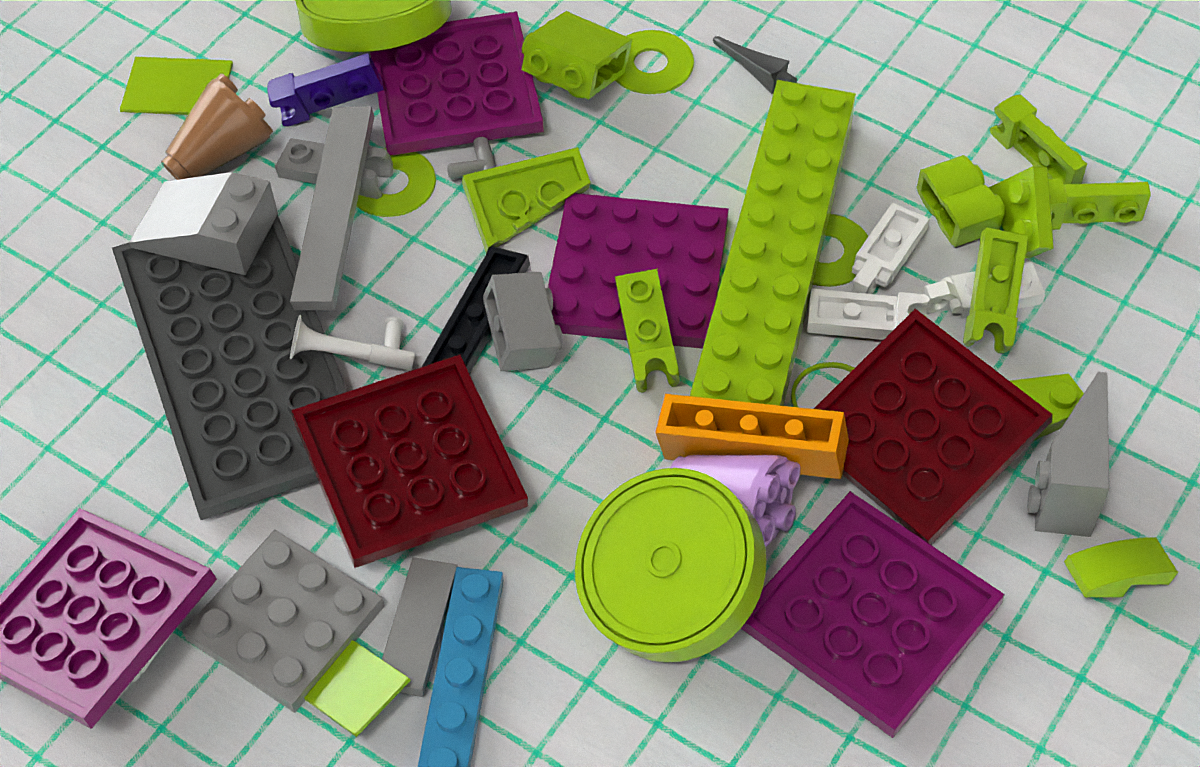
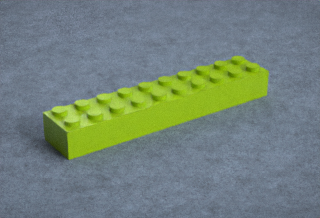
(776, 247)

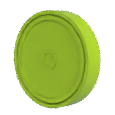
(370, 23)
(670, 565)

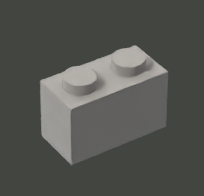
(522, 321)

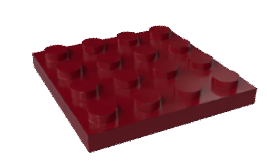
(930, 425)
(408, 460)

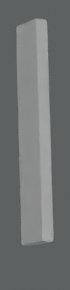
(332, 209)

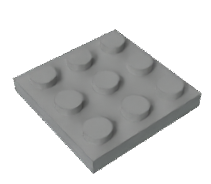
(283, 619)

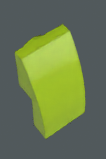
(1117, 565)

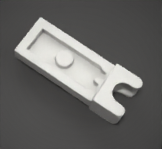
(860, 313)

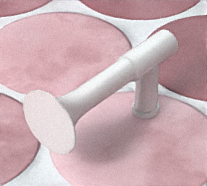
(387, 355)

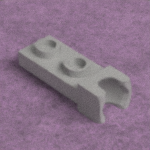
(302, 162)

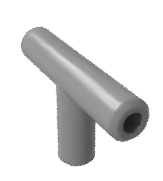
(484, 160)

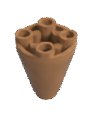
(215, 131)

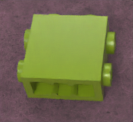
(575, 55)

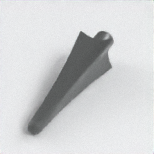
(763, 67)

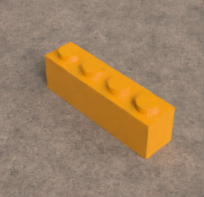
(730, 427)

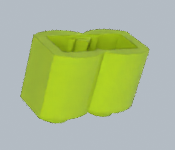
(960, 200)

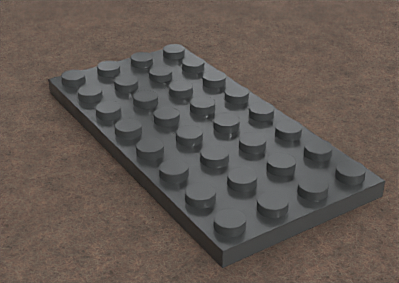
(227, 370)

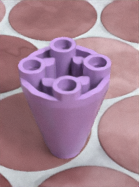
(759, 481)

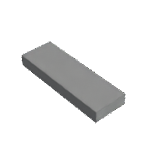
(420, 621)

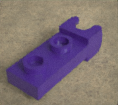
(323, 88)

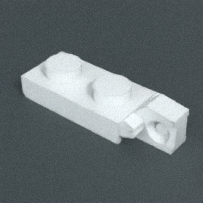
(887, 248)
(955, 292)

